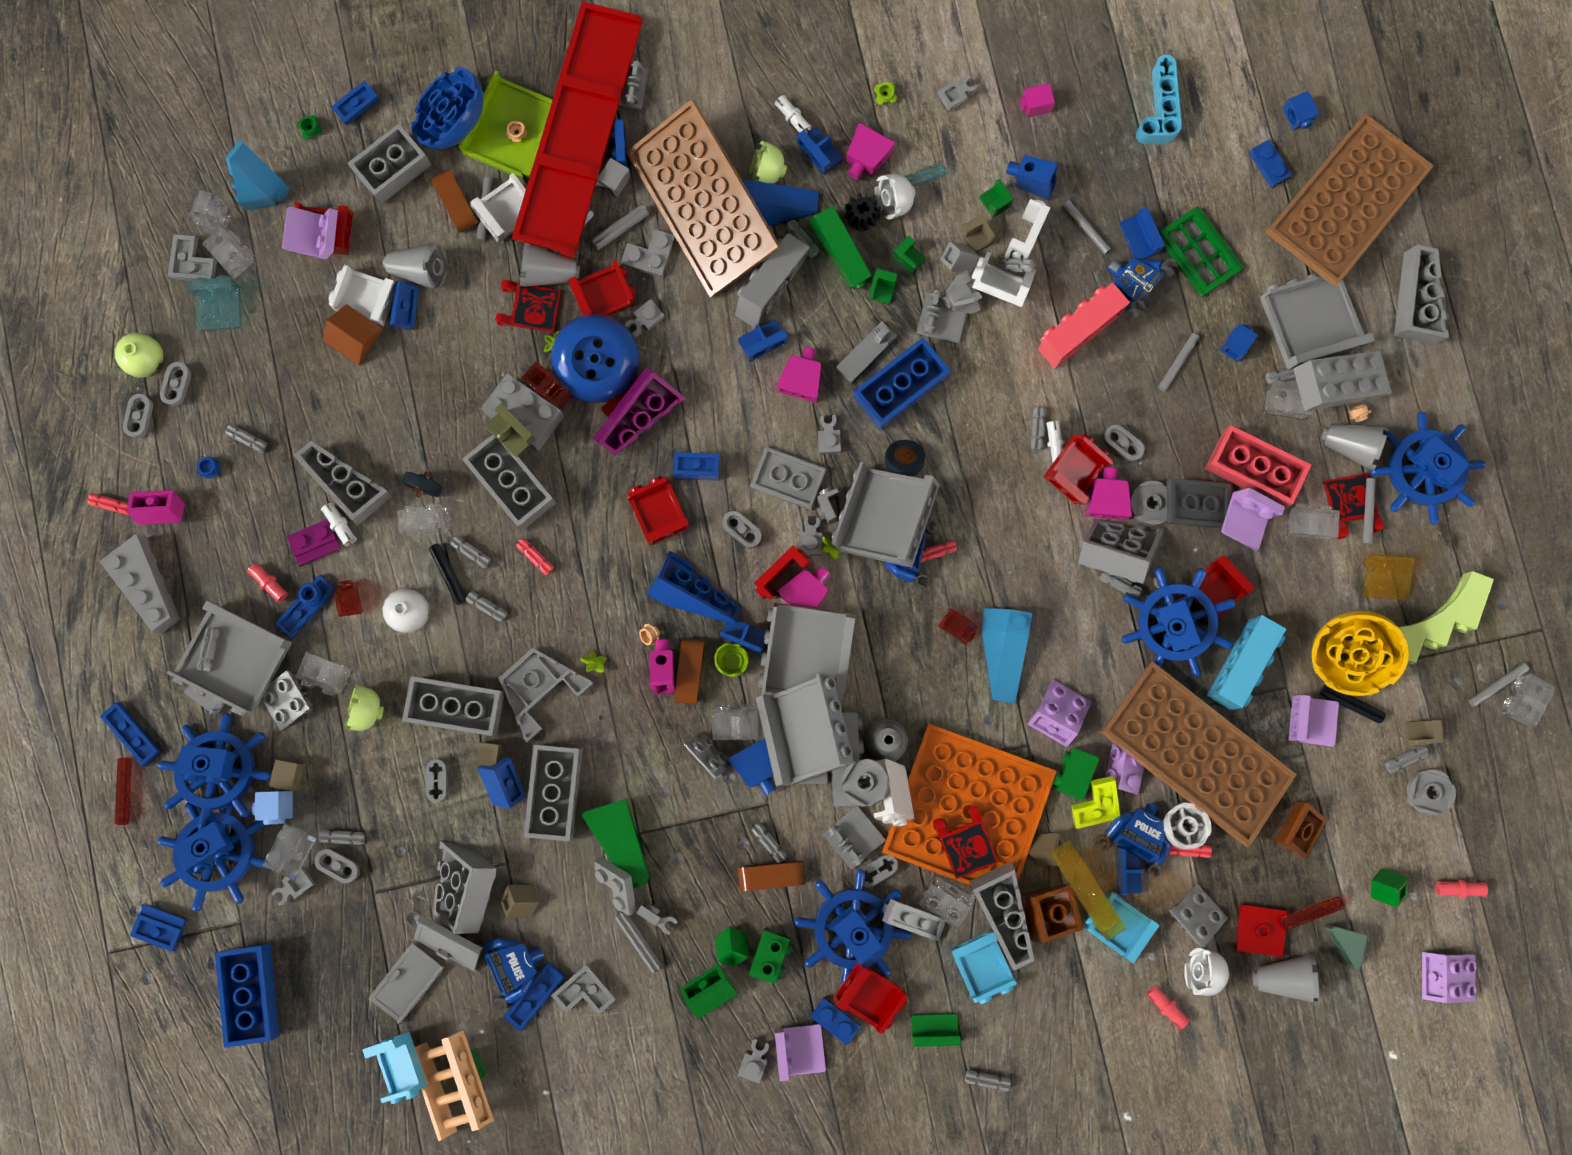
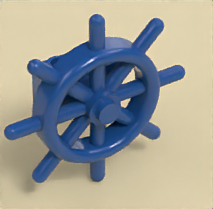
(1437, 461)
(1178, 621)
(214, 767)
(204, 848)
(863, 942)

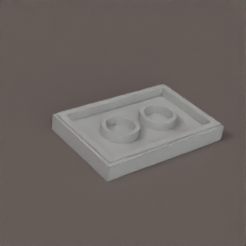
(788, 478)

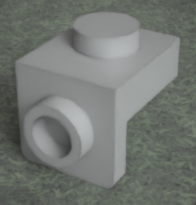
(825, 510)

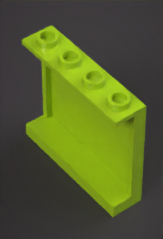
(488, 139)

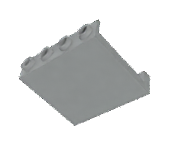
(1313, 320)
(885, 515)
(805, 644)
(242, 661)
(805, 730)

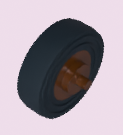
(904, 457)
(422, 484)

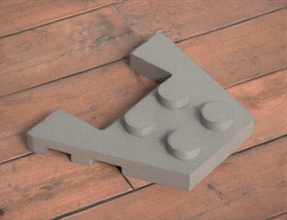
(531, 681)

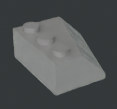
(1120, 549)
(462, 888)

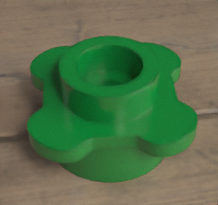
(308, 121)

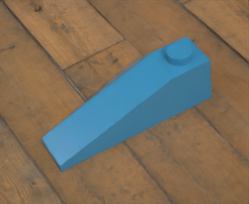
(1005, 644)

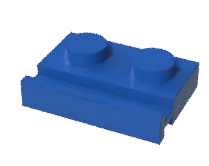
(158, 927)

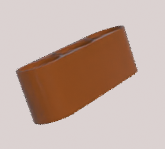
(454, 200)
(689, 671)
(771, 876)

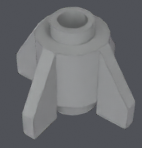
(961, 295)

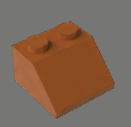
(1051, 913)

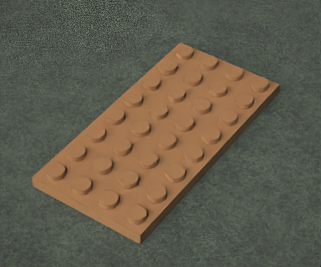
(703, 199)
(1349, 199)
(1199, 754)

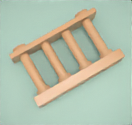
(467, 1081)

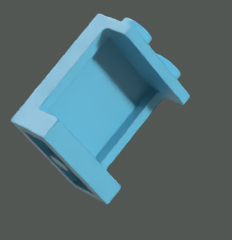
(1134, 938)
(983, 967)
(399, 1067)

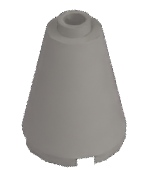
(418, 264)
(545, 267)
(1356, 442)
(874, 740)
(1289, 978)

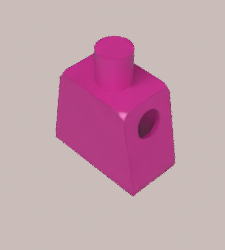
(868, 152)
(801, 376)
(1109, 497)
(806, 589)
(662, 676)

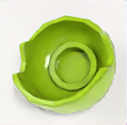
(731, 659)

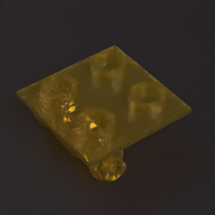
(1388, 576)

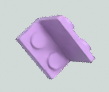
(310, 232)
(1248, 517)
(1060, 713)
(1313, 721)
(1448, 977)
(799, 1050)

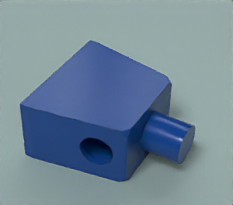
(1034, 175)
(754, 766)

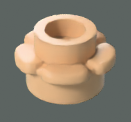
(512, 127)
(1359, 413)
(649, 634)

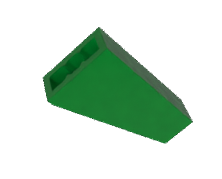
(840, 247)
(619, 838)

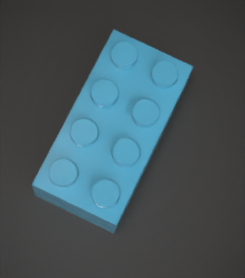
(1246, 663)

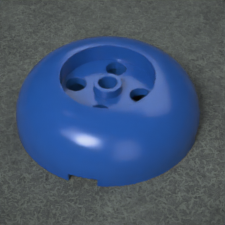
(448, 109)
(617, 344)

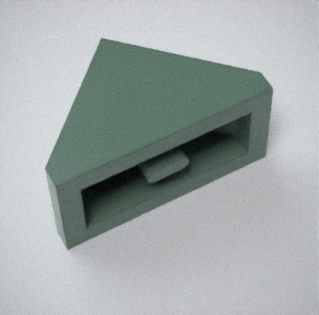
(1349, 944)

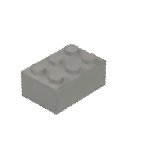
(389, 164)
(527, 407)

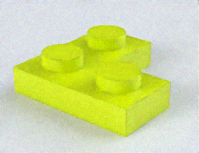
(1103, 806)

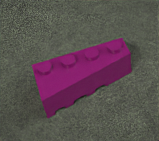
(637, 411)

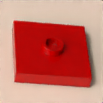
(1260, 931)

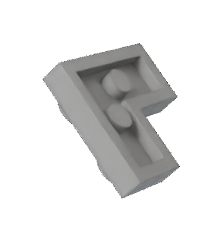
(650, 260)
(185, 264)
(619, 882)
(584, 985)

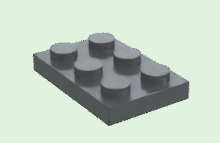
(1197, 502)

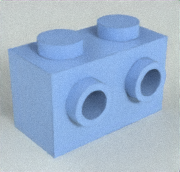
(273, 806)

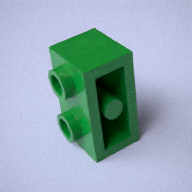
(1075, 774)
(770, 955)
(708, 991)

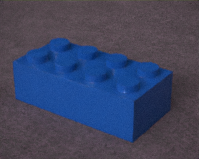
(901, 383)
(247, 995)

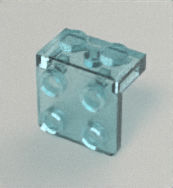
(216, 303)

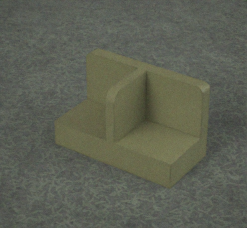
(510, 431)

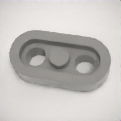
(174, 384)
(135, 416)
(1124, 441)
(742, 529)
(338, 865)

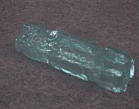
(926, 174)

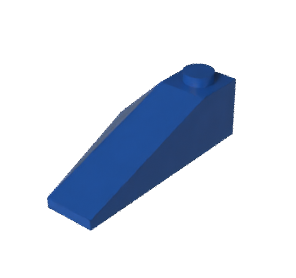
(782, 202)
(684, 589)

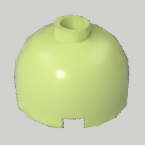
(767, 164)
(138, 354)
(363, 709)

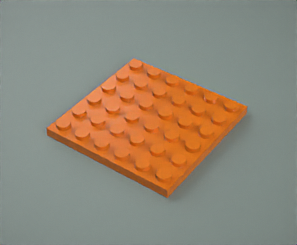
(961, 772)

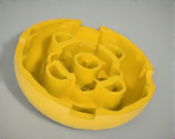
(1357, 674)

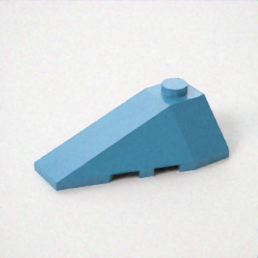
(253, 180)

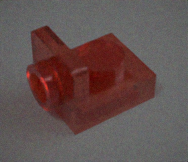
(347, 598)
(958, 626)

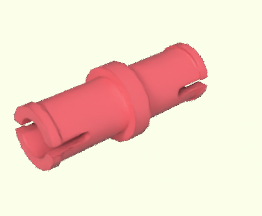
(267, 582)
(1462, 888)
(1168, 1007)

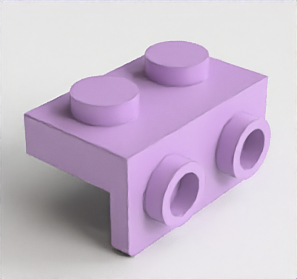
(1125, 770)

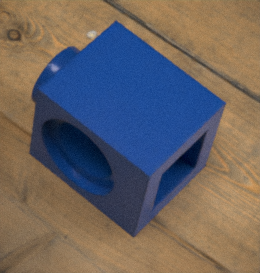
(1301, 111)
(1239, 342)

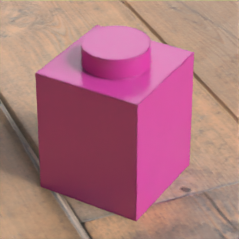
(1037, 100)

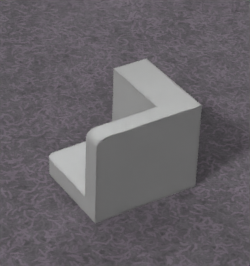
(614, 176)
(959, 257)

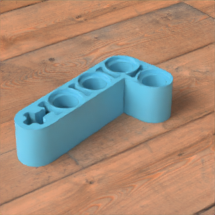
(1163, 99)

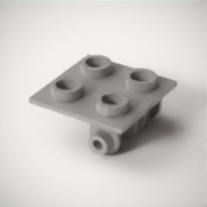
(634, 87)
(938, 320)
(286, 700)
(711, 759)
(854, 837)
(1198, 915)

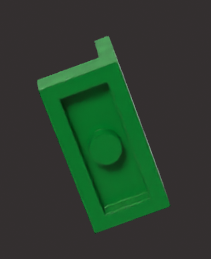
(935, 1030)

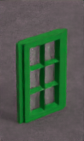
(1200, 251)

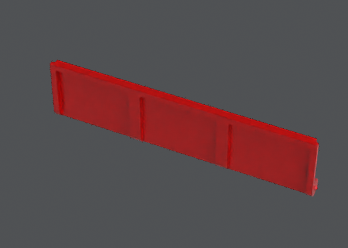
(577, 129)

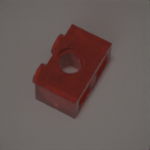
(547, 385)

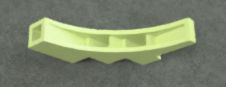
(1459, 613)

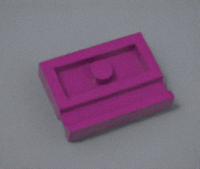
(313, 543)

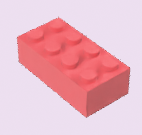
(1083, 324)
(1257, 466)

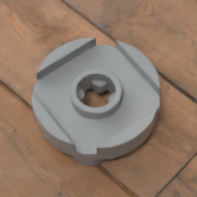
(1139, 499)
(1441, 785)
(870, 795)

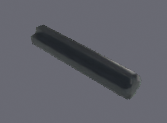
(448, 574)
(1354, 704)

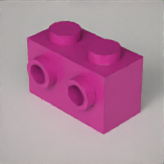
(155, 507)

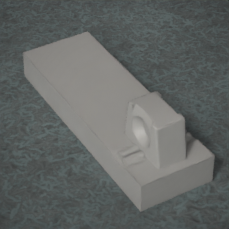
(866, 352)
(913, 919)

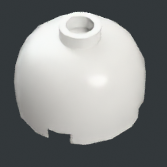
(894, 195)
(405, 610)
(1186, 826)
(1206, 972)

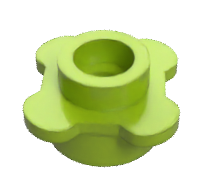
(885, 87)

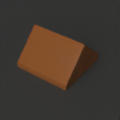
(351, 333)
(1301, 829)

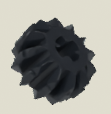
(856, 206)

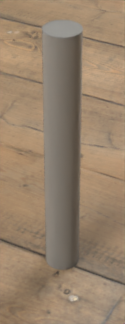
(487, 187)
(1085, 225)
(1178, 362)
(1369, 511)
(1498, 685)

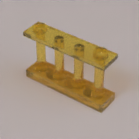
(1088, 890)

